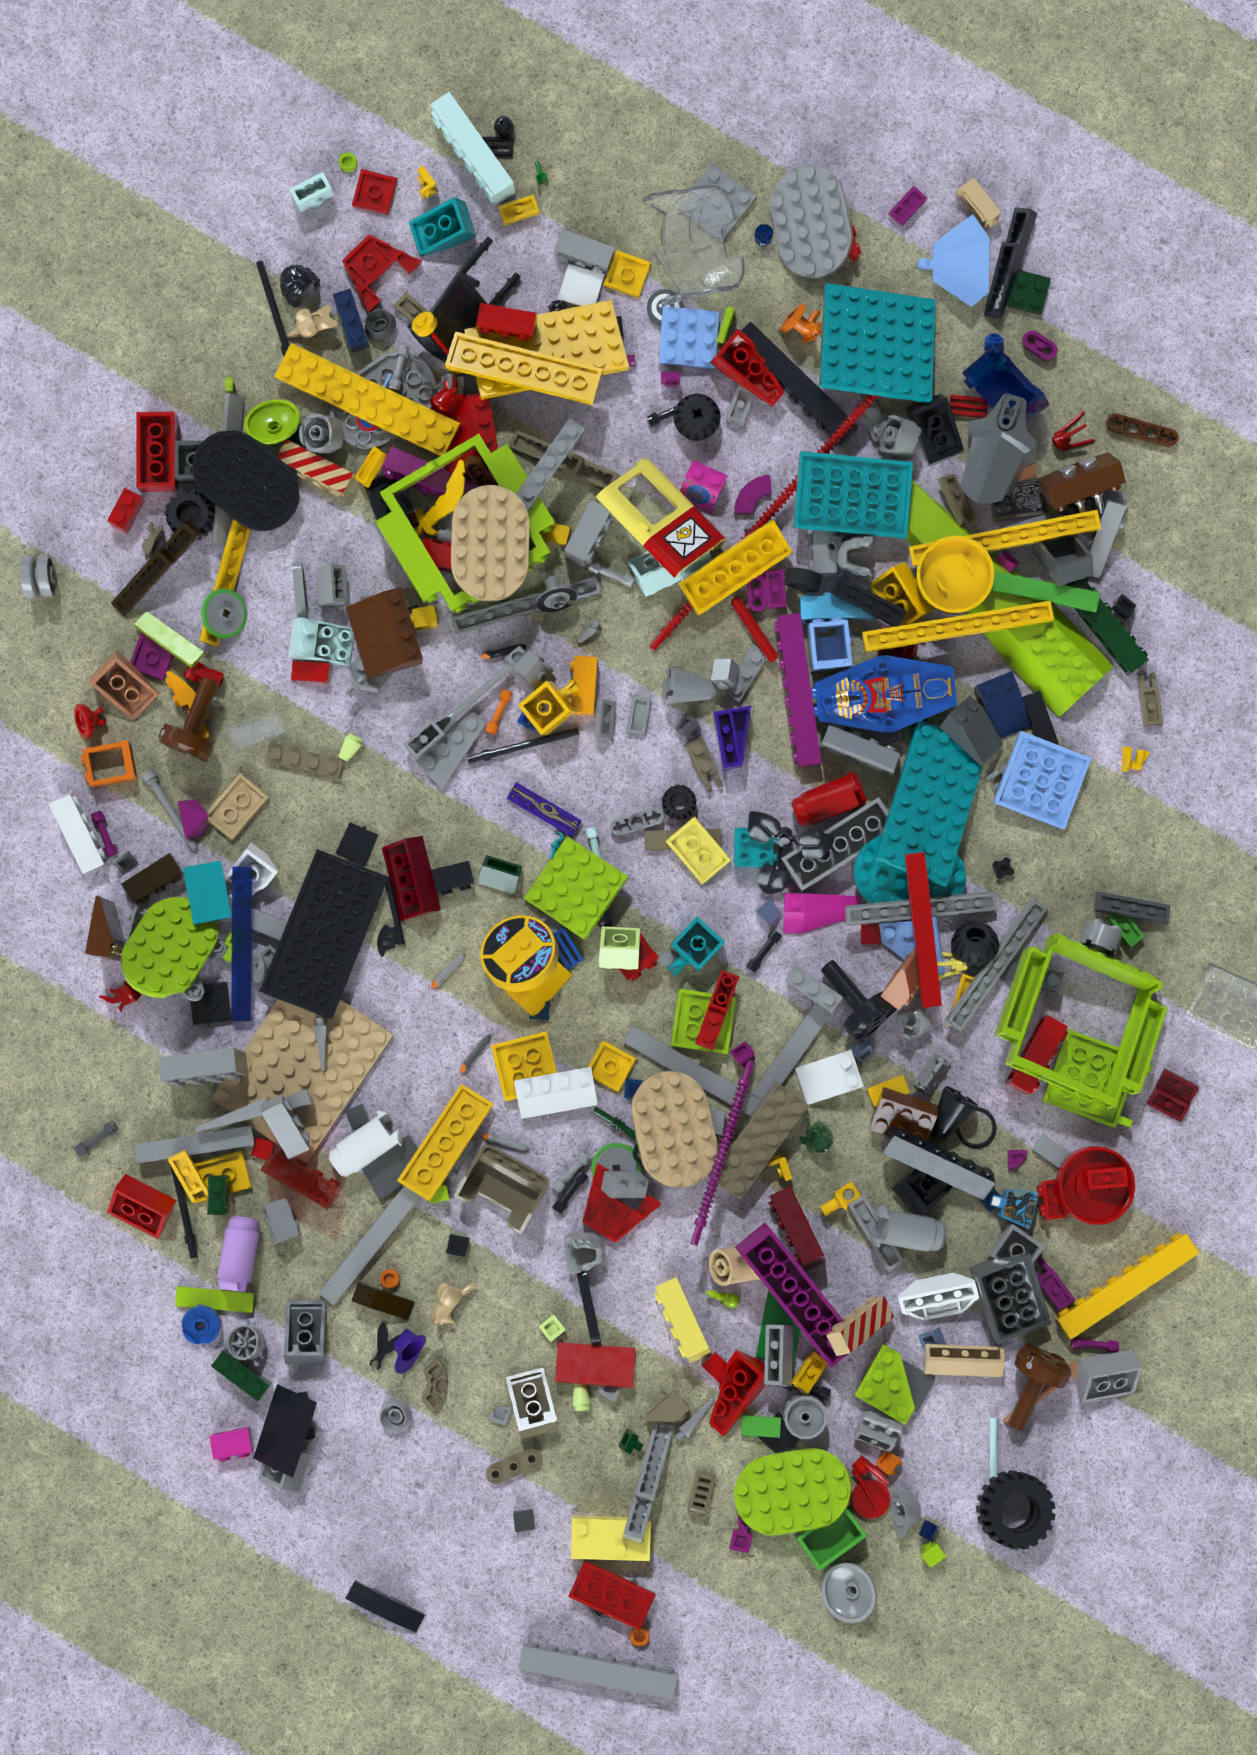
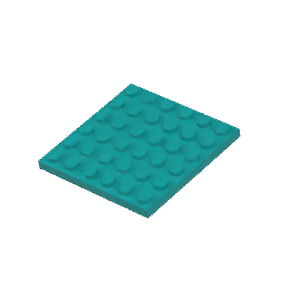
(877, 343)

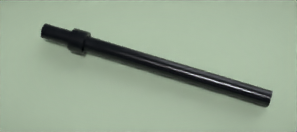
(273, 307)
(487, 754)
(189, 1237)

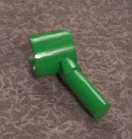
(540, 175)

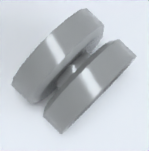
(37, 576)
(793, 1412)

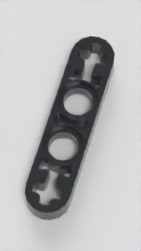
(588, 1307)

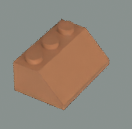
(903, 983)

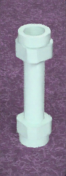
(592, 834)

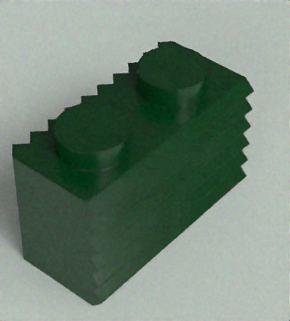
(218, 1195)

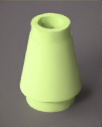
(350, 746)
(581, 1398)

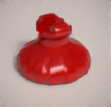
(87, 720)

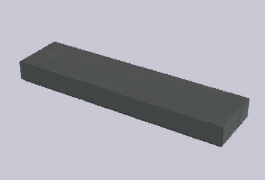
(1132, 908)

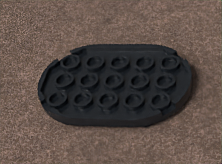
(245, 480)

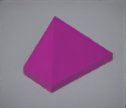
(193, 818)

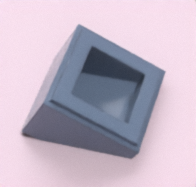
(768, 912)
(932, 1337)

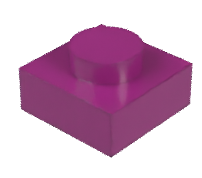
(670, 379)

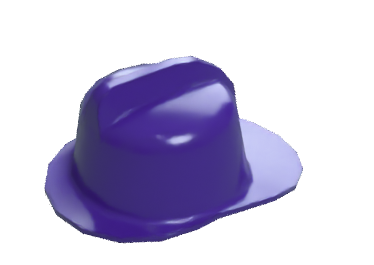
(408, 1349)

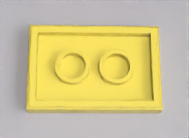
(698, 850)

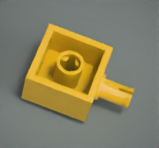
(558, 703)

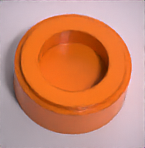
(389, 1278)
(639, 1638)

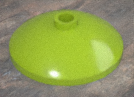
(272, 421)

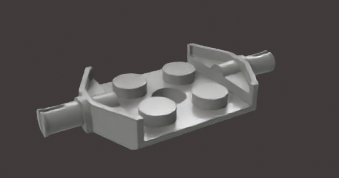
(360, 680)

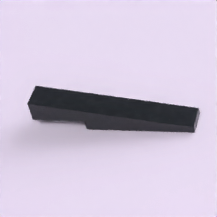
(1009, 261)

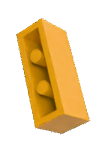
(584, 673)

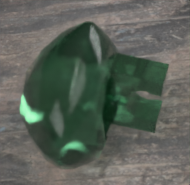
(818, 1138)

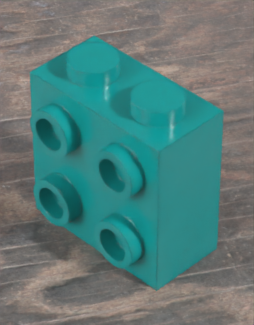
(752, 853)

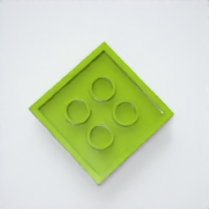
(689, 1018)

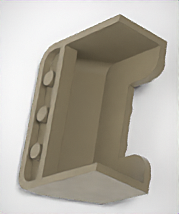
(504, 1183)

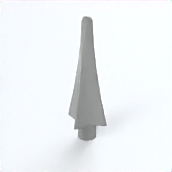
(321, 1037)
(689, 1425)

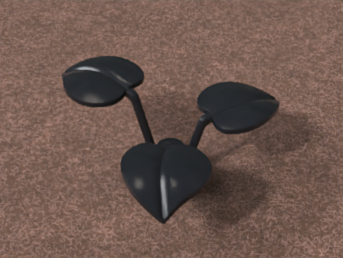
(812, 841)

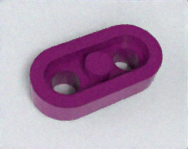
(1041, 343)
(757, 594)

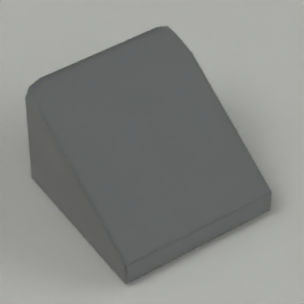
(357, 1116)
(523, 1520)

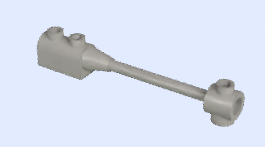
(436, 730)

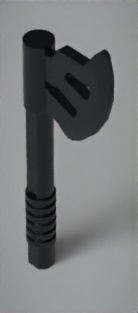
(399, 938)

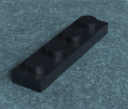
(868, 602)

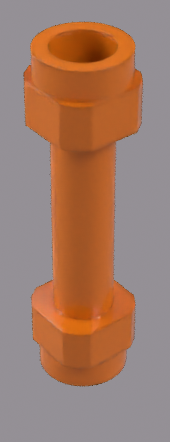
(492, 727)

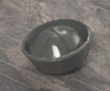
(386, 325)

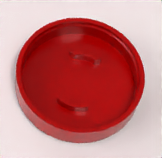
(1094, 1205)

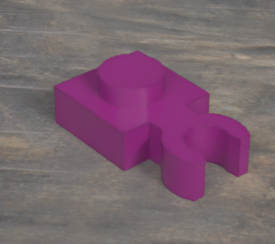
(741, 1538)

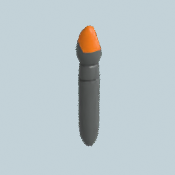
(475, 1053)

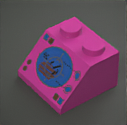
(703, 486)

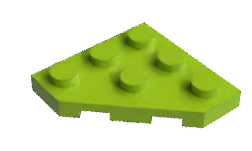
(887, 1385)

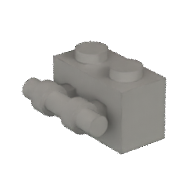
(877, 1431)

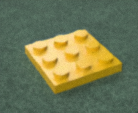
(522, 1059)

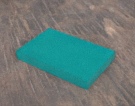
(207, 892)

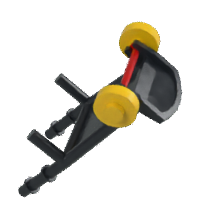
(455, 309)

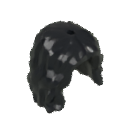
(292, 288)

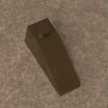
(382, 1300)

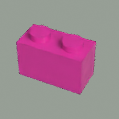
(231, 1443)

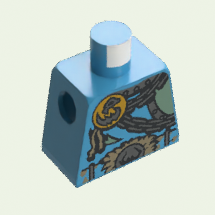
(1016, 1206)

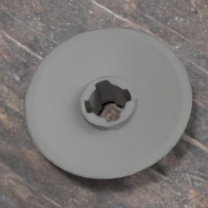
(260, 965)

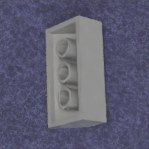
(860, 750)

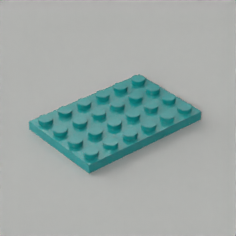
(853, 495)

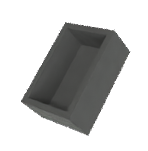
(1065, 559)

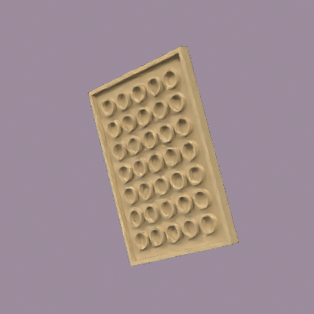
(287, 1060)

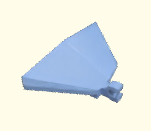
(961, 262)

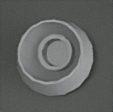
(401, 1413)

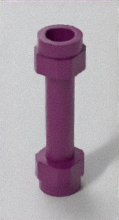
(98, 819)
(1110, 1346)

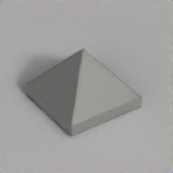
(125, 861)

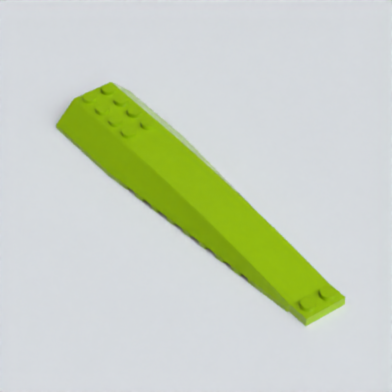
(1045, 655)

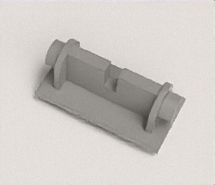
(931, 1073)

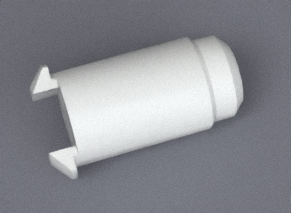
(364, 1145)

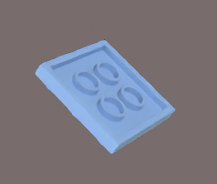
(688, 337)

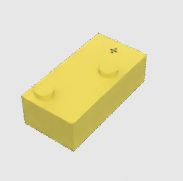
(602, 1539)

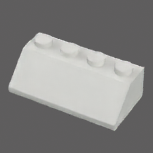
(555, 1092)

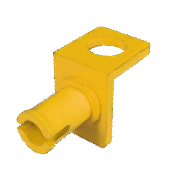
(838, 1200)

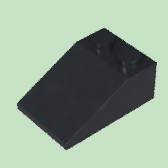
(938, 428)
(378, 505)
(920, 1191)

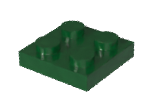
(1029, 292)

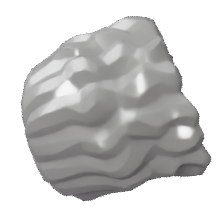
(854, 556)
(583, 1251)

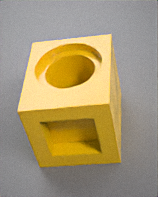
(424, 618)

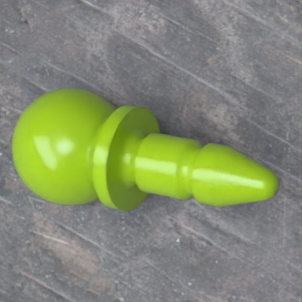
(730, 1299)

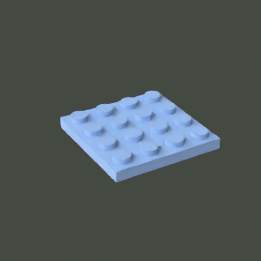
(1042, 780)

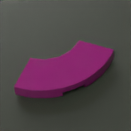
(751, 494)

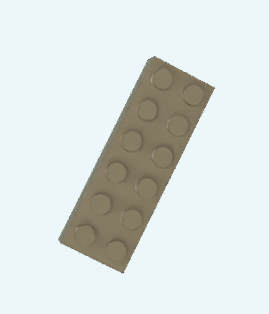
(760, 1139)

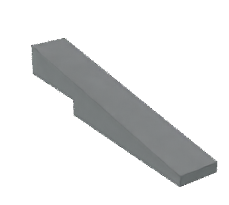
(254, 1111)
(194, 1144)
(648, 1482)

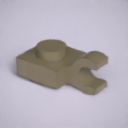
(150, 544)

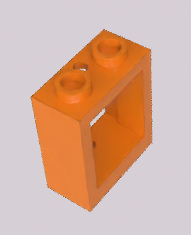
(129, 762)

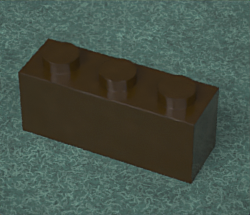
(153, 879)

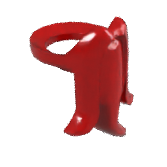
(445, 397)
(126, 995)

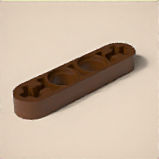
(1142, 427)

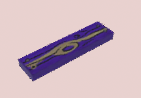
(544, 809)

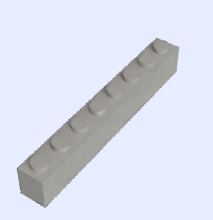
(598, 1670)

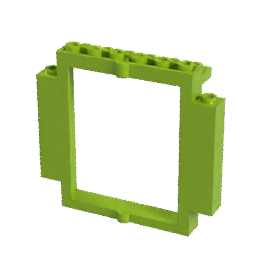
(411, 551)
(1138, 1037)

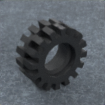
(667, 802)

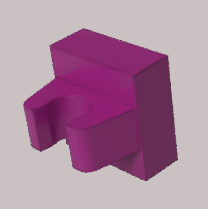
(742, 1053)

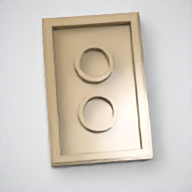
(236, 806)

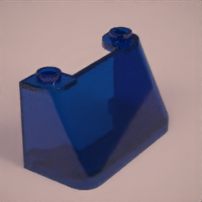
(996, 375)

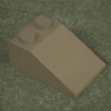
(532, 1403)

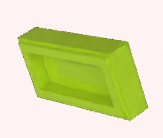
(726, 326)

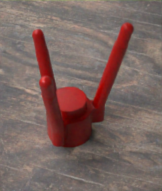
(1062, 439)
(863, 1465)

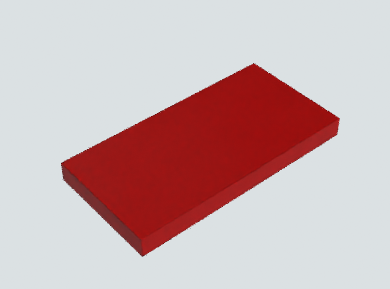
(595, 1365)
(612, 1595)

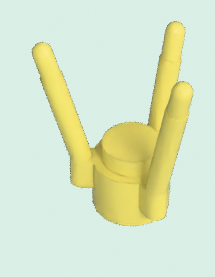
(954, 964)

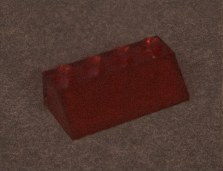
(302, 1179)

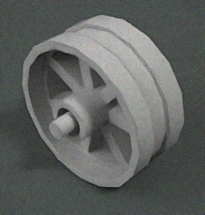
(246, 1342)

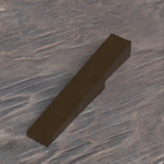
(156, 567)

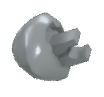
(913, 1023)

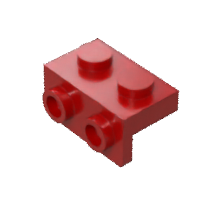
(1050, 1205)

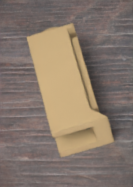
(979, 203)

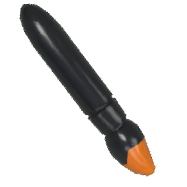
(501, 652)

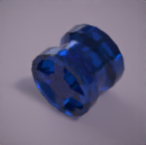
(765, 232)

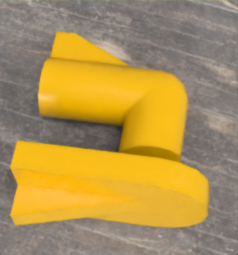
(1127, 763)

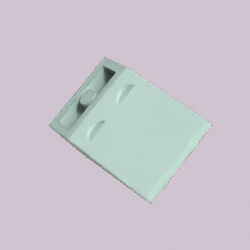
(320, 642)

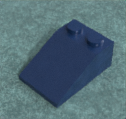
(1003, 704)

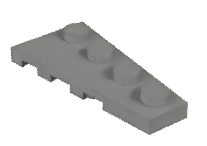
(448, 753)

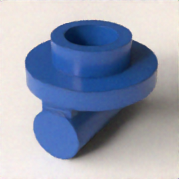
(992, 339)

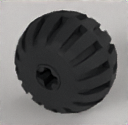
(703, 426)
(975, 944)

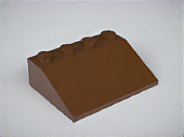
(384, 633)
(105, 931)

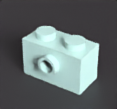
(311, 192)

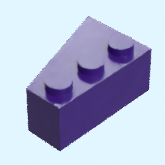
(731, 735)

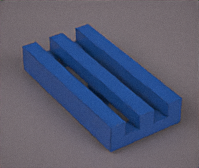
(573, 962)

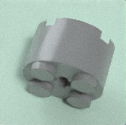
(321, 433)
(898, 436)
(1101, 937)

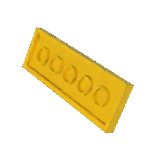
(735, 567)
(445, 1142)

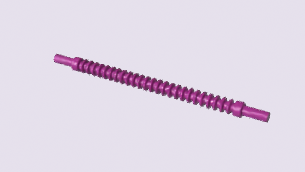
(701, 1222)

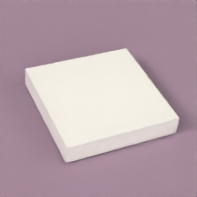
(580, 286)

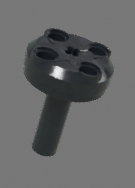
(867, 1013)

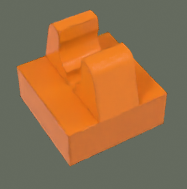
(888, 1462)

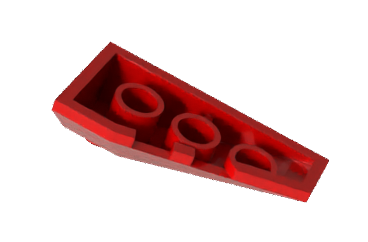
(739, 1389)

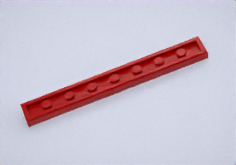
(923, 929)

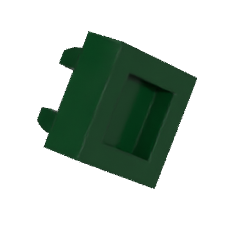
(630, 1441)

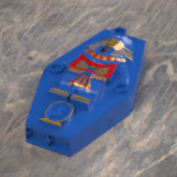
(885, 693)

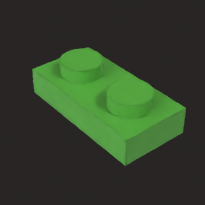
(1130, 932)

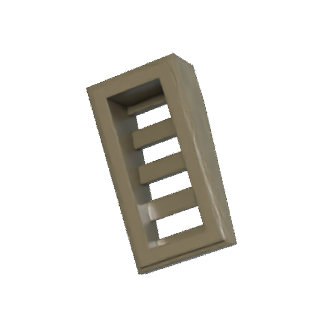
(702, 1510)

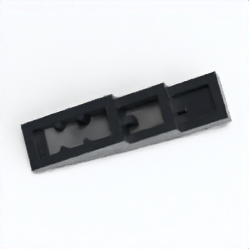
(385, 1606)

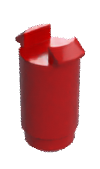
(829, 800)

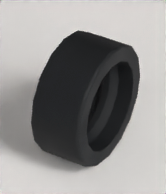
(803, 579)

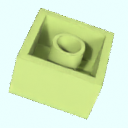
(619, 947)

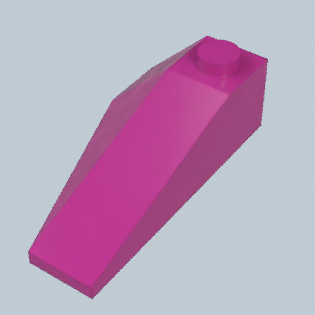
(812, 911)

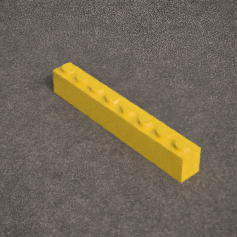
(1127, 1285)

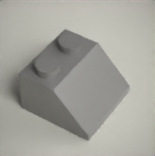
(282, 1480)

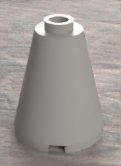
(686, 687)

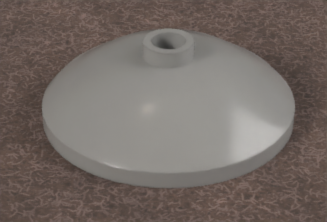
(839, 1593)

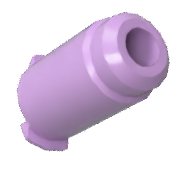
(238, 1253)

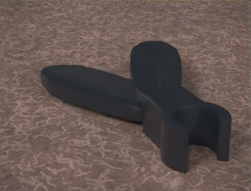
(382, 1345)

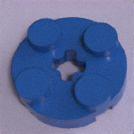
(202, 1335)

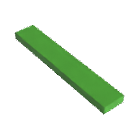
(1045, 591)

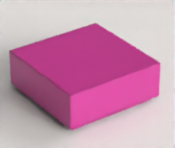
(1007, 561)

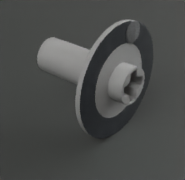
(556, 597)

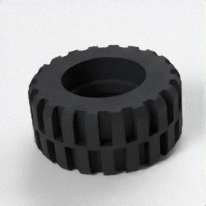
(1037, 1521)

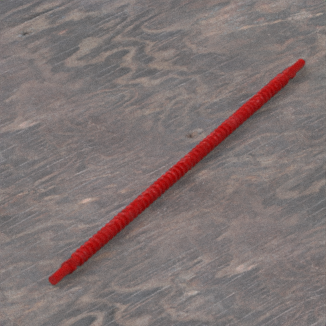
(666, 631)

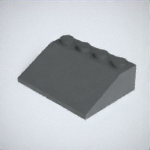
(1010, 1297)

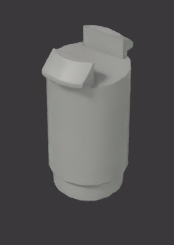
(908, 1230)

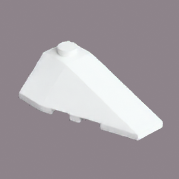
(262, 869)

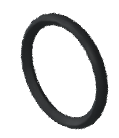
(989, 1139)

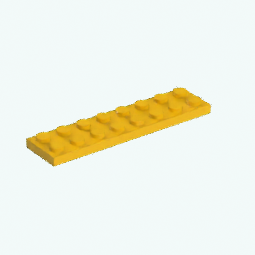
(524, 368)

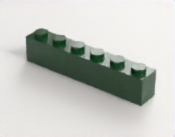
(1111, 633)

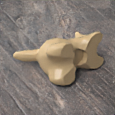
(310, 323)
(448, 1298)

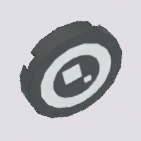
(654, 305)

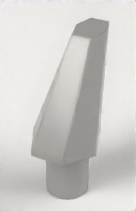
(589, 631)

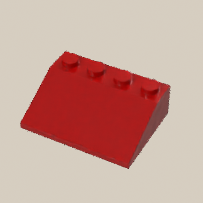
(475, 419)

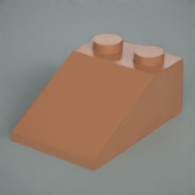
(123, 685)

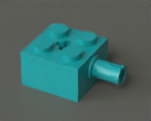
(693, 956)

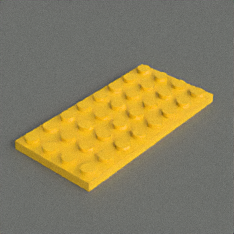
(577, 334)

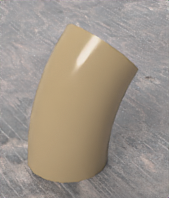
(729, 1267)

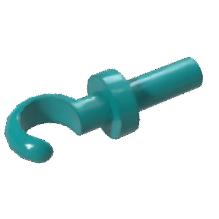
(555, 845)

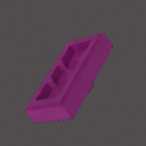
(907, 206)

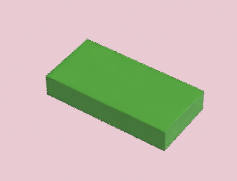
(761, 1426)

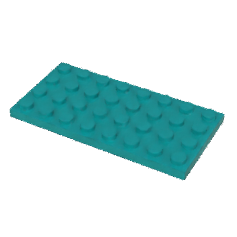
(930, 803)

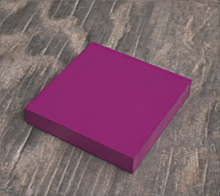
(151, 658)

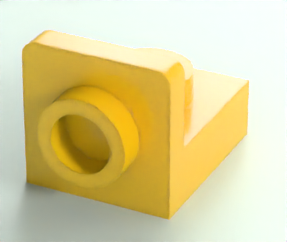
(426, 180)
(783, 1169)

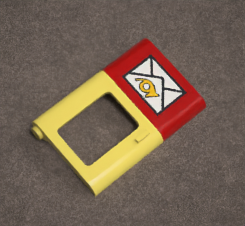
(675, 539)

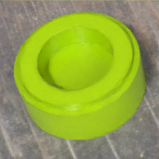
(348, 162)
(229, 385)

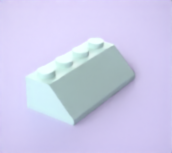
(653, 576)

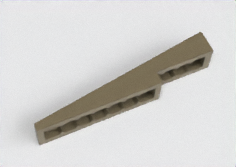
(572, 465)

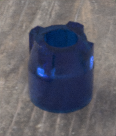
(928, 1530)

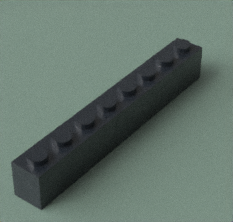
(799, 386)

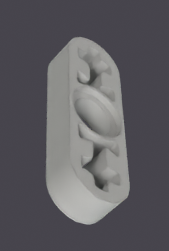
(299, 586)
(652, 823)

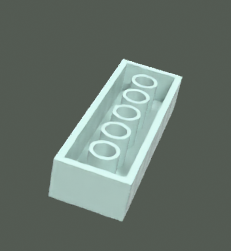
(473, 149)

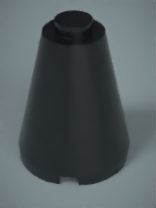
(952, 1113)

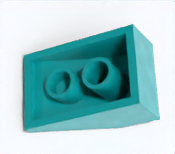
(442, 227)

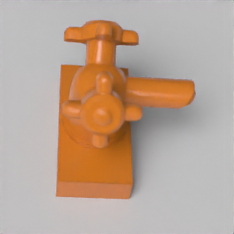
(807, 328)

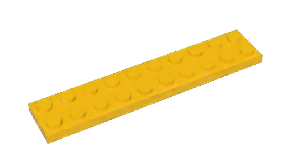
(367, 400)

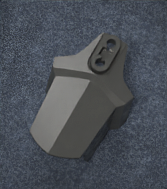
(998, 452)

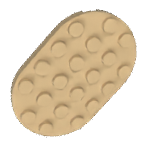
(490, 543)
(674, 1129)

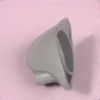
(904, 1510)

